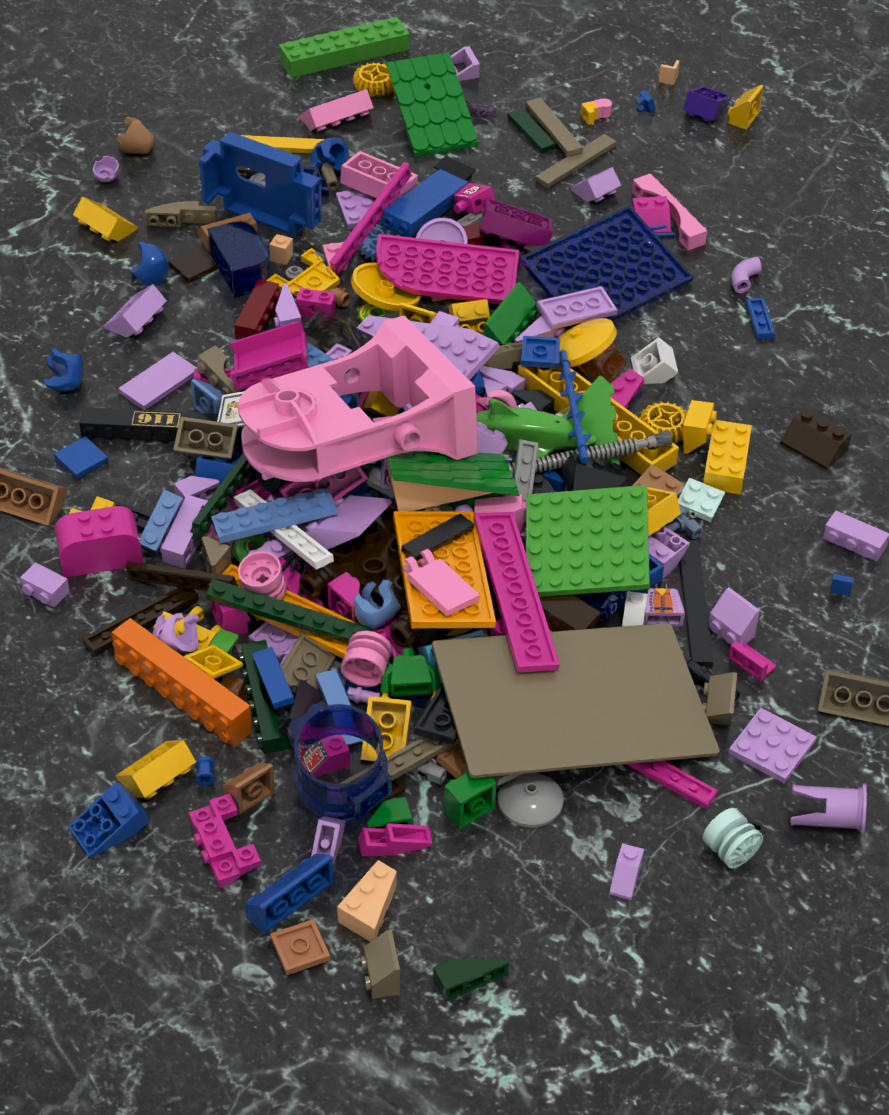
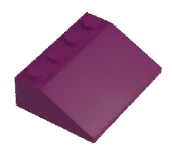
(515, 224)

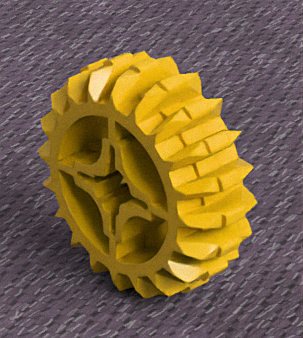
(374, 79)
(664, 418)

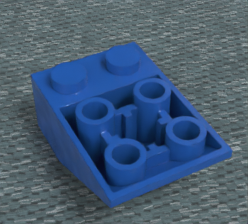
(109, 820)

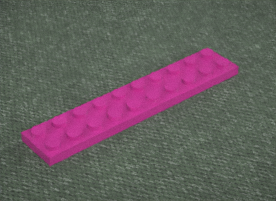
(515, 592)

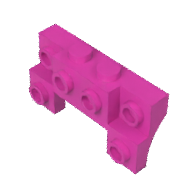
(216, 844)

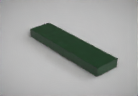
(531, 130)

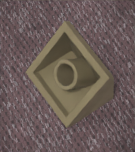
(216, 555)

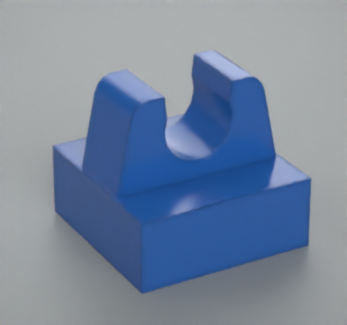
(645, 102)

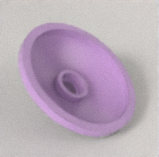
(443, 230)

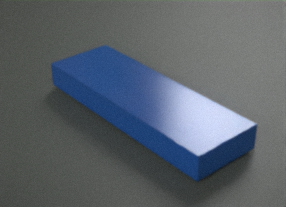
(760, 318)

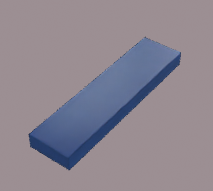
(273, 678)

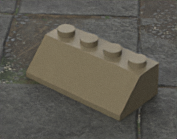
(855, 696)

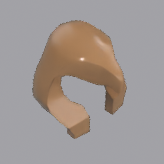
(136, 139)

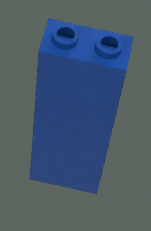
(422, 203)

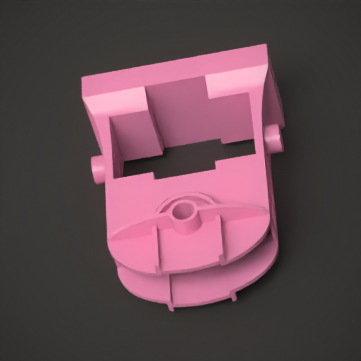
(306, 432)

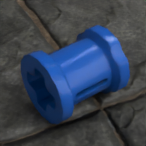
(205, 771)

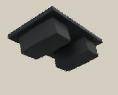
(455, 168)

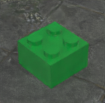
(469, 798)

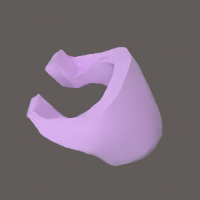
(182, 644)

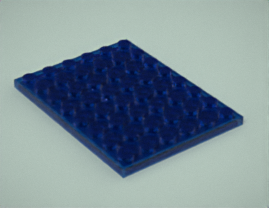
(610, 253)

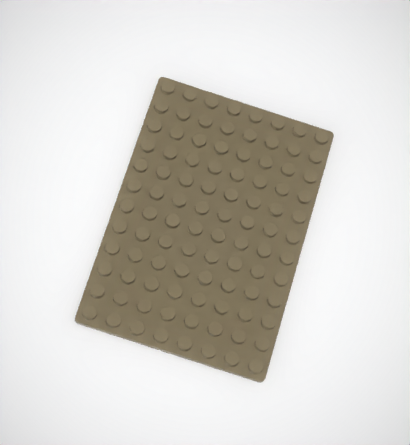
(611, 702)

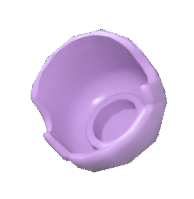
(106, 169)

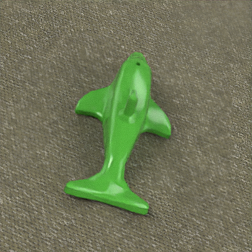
(530, 425)

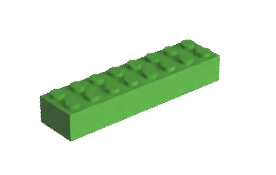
(343, 47)

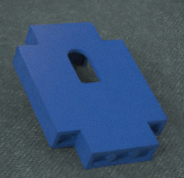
(284, 202)

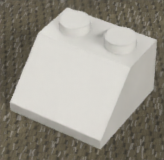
(655, 362)

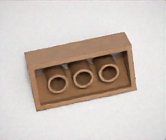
(30, 497)

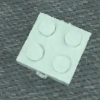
(700, 499)

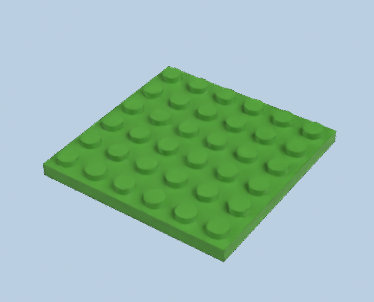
(588, 540)

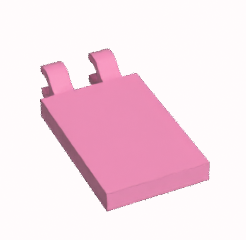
(440, 583)

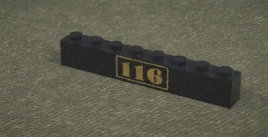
(134, 423)

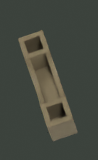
(213, 364)

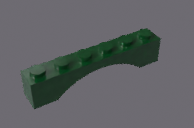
(265, 718)

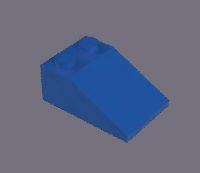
(215, 467)

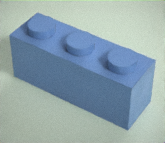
(160, 522)

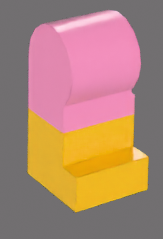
(596, 110)

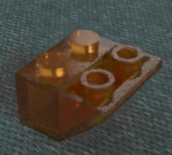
(605, 364)

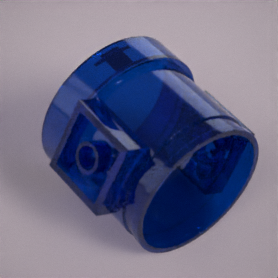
(342, 800)

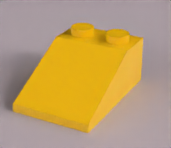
(394, 722)

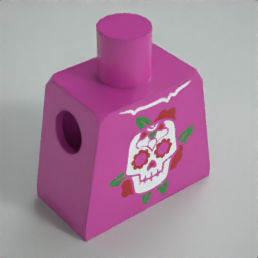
(472, 198)

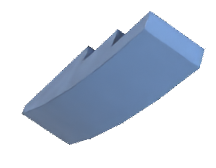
(334, 693)

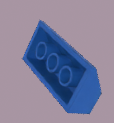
(290, 892)

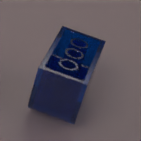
(239, 256)

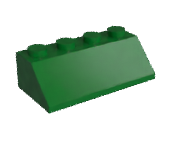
(511, 316)

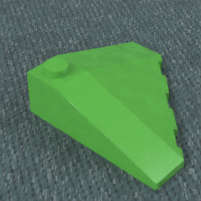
(598, 414)

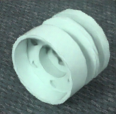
(732, 837)

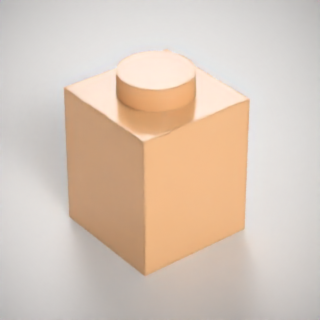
(281, 249)

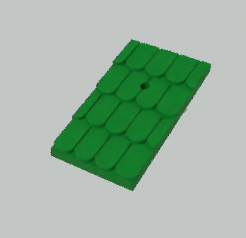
(432, 104)
(435, 479)

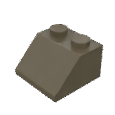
(720, 698)
(382, 966)

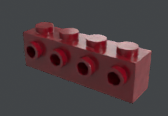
(257, 309)

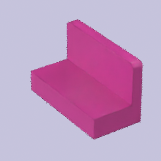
(751, 660)

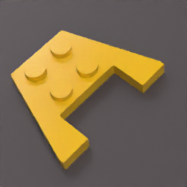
(316, 277)

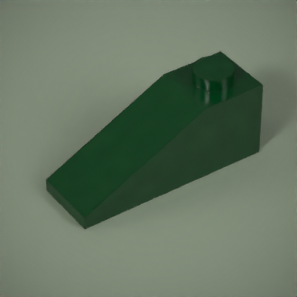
(464, 975)

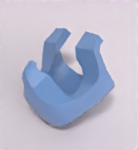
(371, 614)

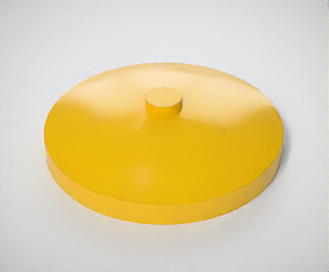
(377, 290)
(587, 340)

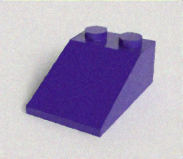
(705, 103)

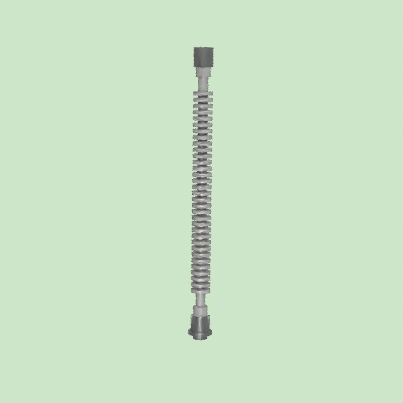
(603, 451)

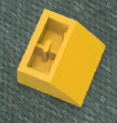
(471, 314)

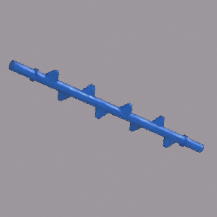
(574, 412)

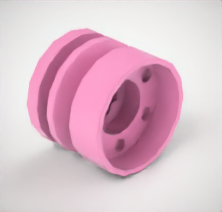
(262, 574)
(366, 658)

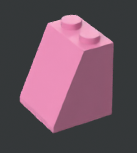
(505, 504)

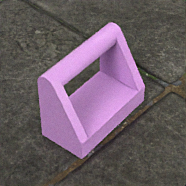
(473, 66)

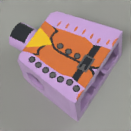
(664, 606)

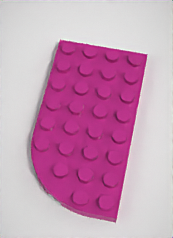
(447, 268)

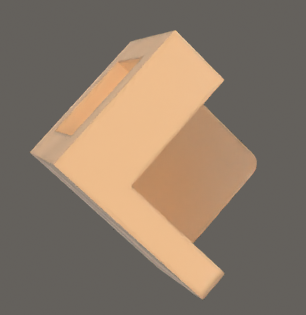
(669, 74)

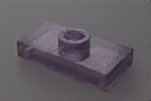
(479, 108)

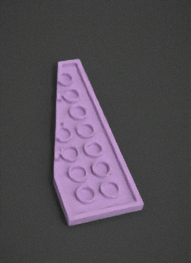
(461, 346)

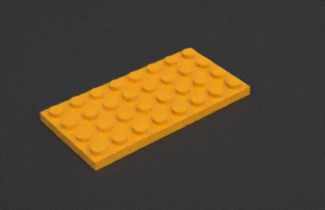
(460, 555)

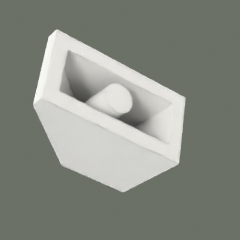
(634, 609)

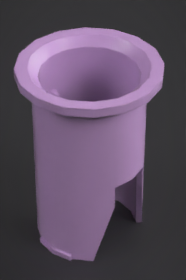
(841, 810)

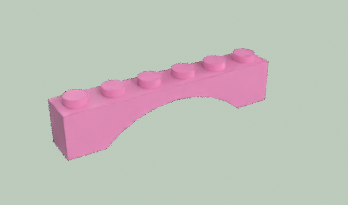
(691, 232)

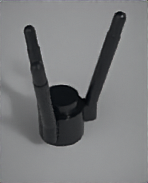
(296, 563)

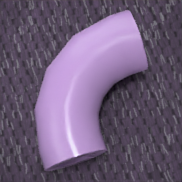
(743, 271)

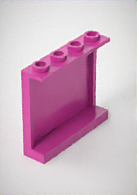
(269, 355)

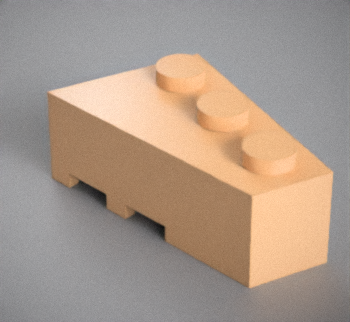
(368, 901)

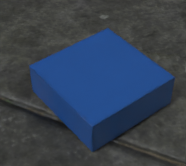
(841, 585)

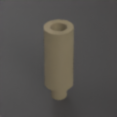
(329, 176)

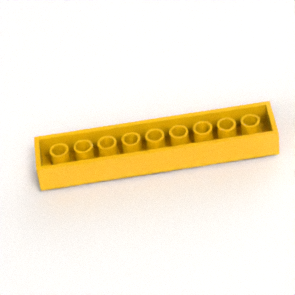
(626, 424)

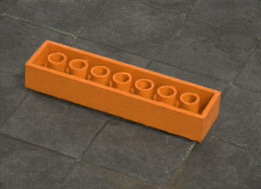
(182, 682)

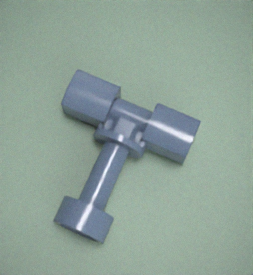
(682, 523)

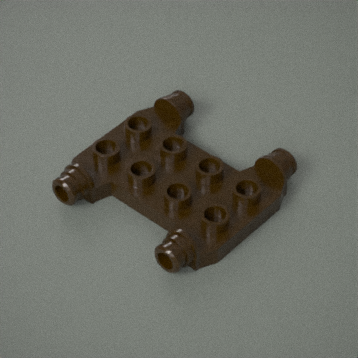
(375, 558)

